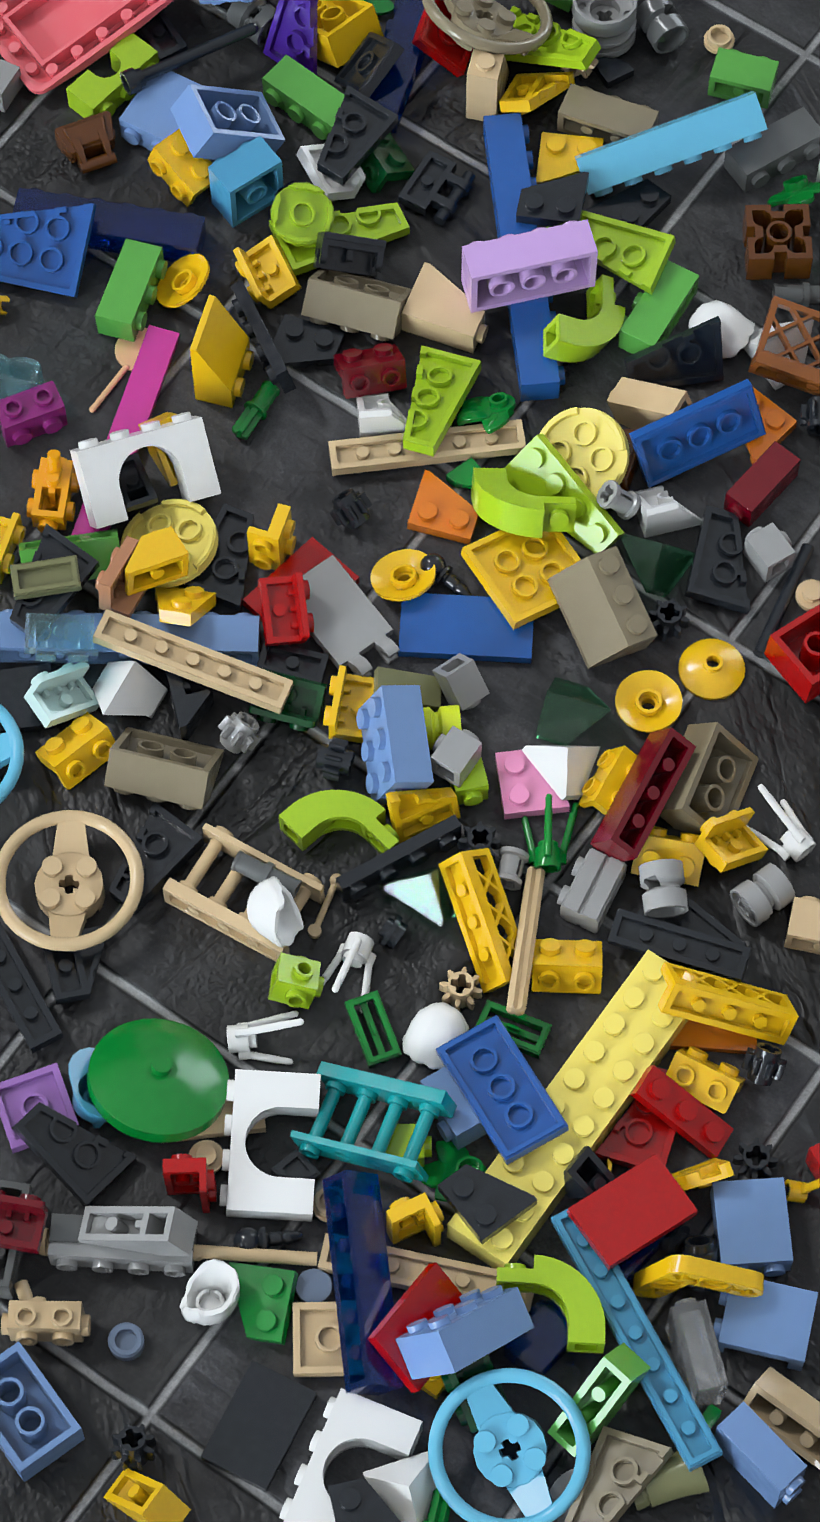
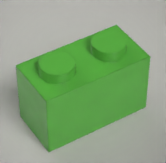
(740, 73)

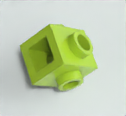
(295, 981)

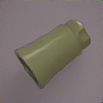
(672, 1483)

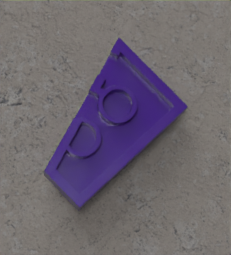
(294, 33)

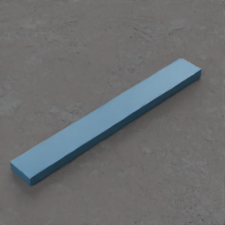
(631, 1326)

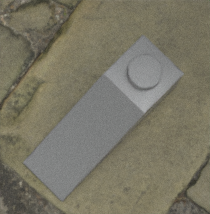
(139, 1229)

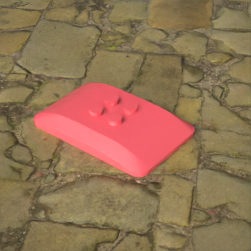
(65, 36)

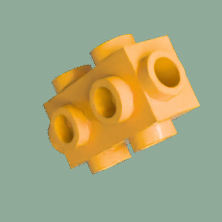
(53, 492)

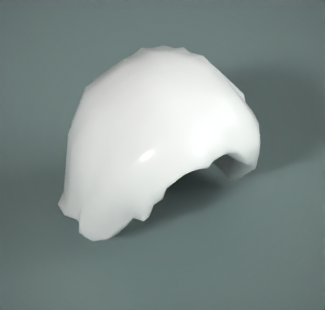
(734, 326)
(274, 912)
(430, 1030)
(211, 1293)

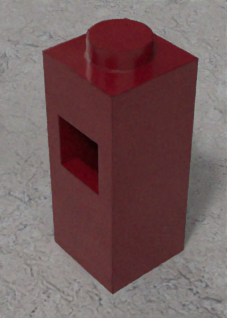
(762, 483)

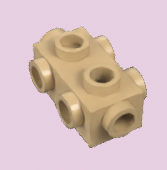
(44, 1321)

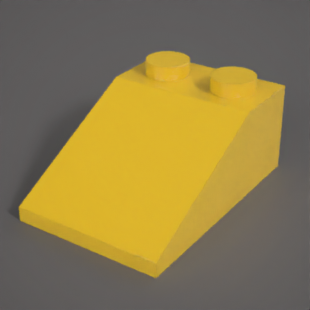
(342, 28)
(219, 356)

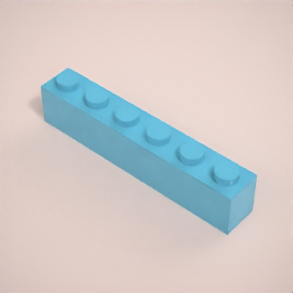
(671, 143)

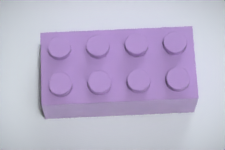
(529, 265)

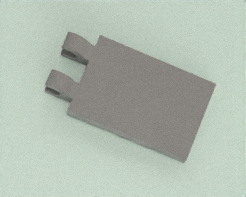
(346, 619)

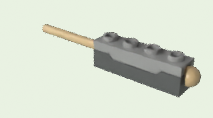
(69, 1253)

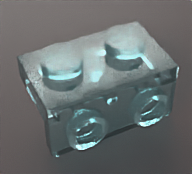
(59, 635)

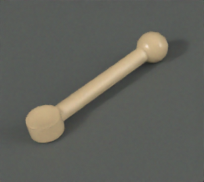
(314, 930)

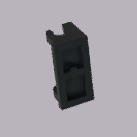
(349, 253)

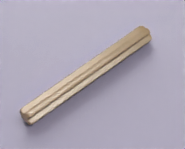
(525, 941)

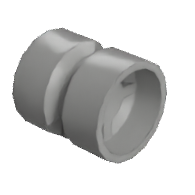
(663, 894)
(758, 897)

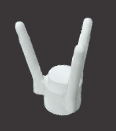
(796, 841)
(353, 953)
(244, 1036)

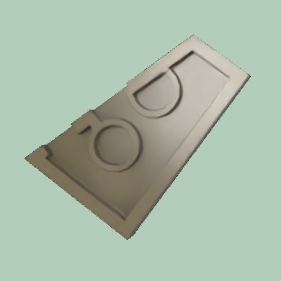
(617, 1475)

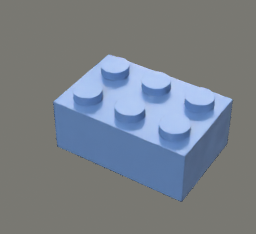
(222, 119)
(394, 741)
(464, 1331)
(33, 1418)

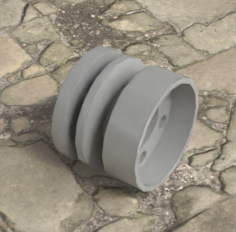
(609, 22)

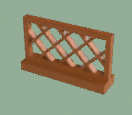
(777, 366)

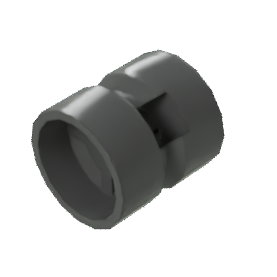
(255, 11)
(662, 24)

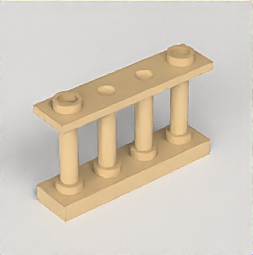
(214, 910)

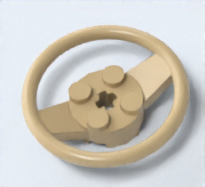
(67, 867)

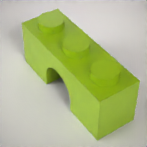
(96, 94)

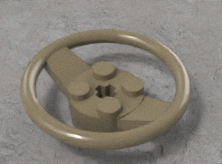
(489, 26)

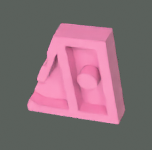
(523, 787)

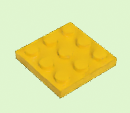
(517, 571)

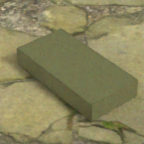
(45, 577)
(428, 684)

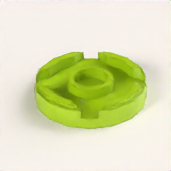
(301, 213)

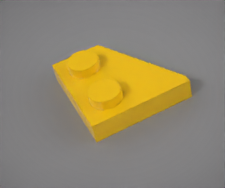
(533, 89)
(558, 153)
(183, 605)
(420, 809)
(703, 1174)

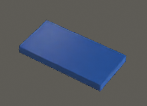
(697, 433)
(463, 624)
(502, 1089)

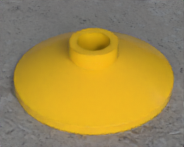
(183, 280)
(400, 575)
(708, 681)
(651, 688)

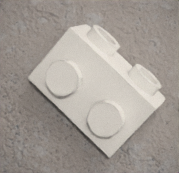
(309, 157)

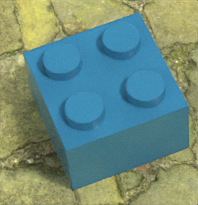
(245, 180)

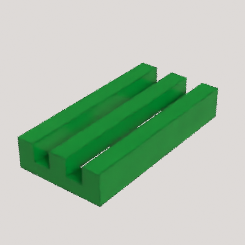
(524, 1047)
(382, 1056)

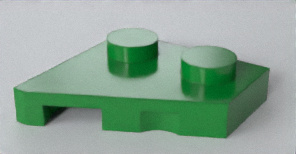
(265, 1301)

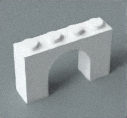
(100, 464)
(249, 1190)
(350, 1424)

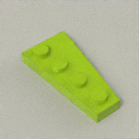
(438, 394)

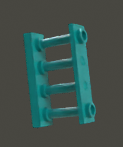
(369, 1088)

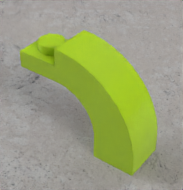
(579, 340)
(517, 511)
(335, 811)
(569, 1291)

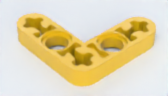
(682, 1270)

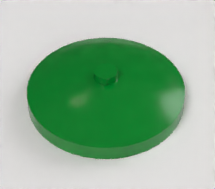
(157, 1080)

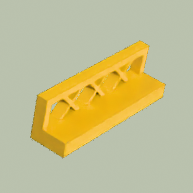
(479, 918)
(727, 1004)

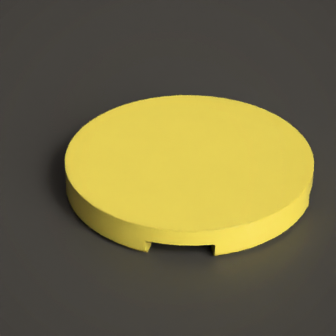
(590, 445)
(191, 525)

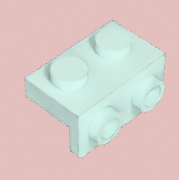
(61, 694)

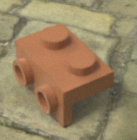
(112, 581)

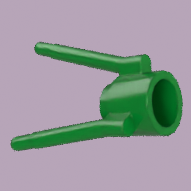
(548, 853)

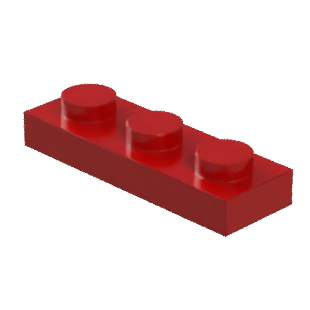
(682, 1111)

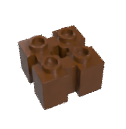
(777, 241)

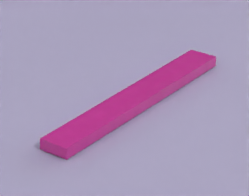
(140, 394)

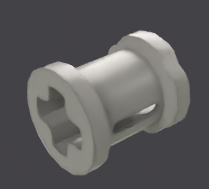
(618, 499)
(511, 866)

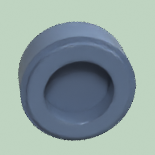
(314, 1286)
(126, 1341)

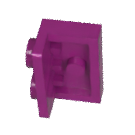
(32, 414)

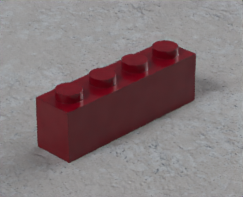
(643, 795)

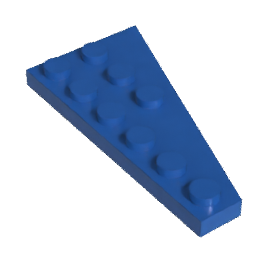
(46, 248)

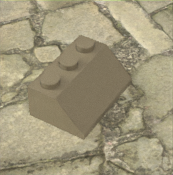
(355, 303)
(602, 608)
(163, 768)
(711, 780)

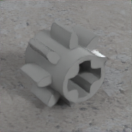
(239, 732)

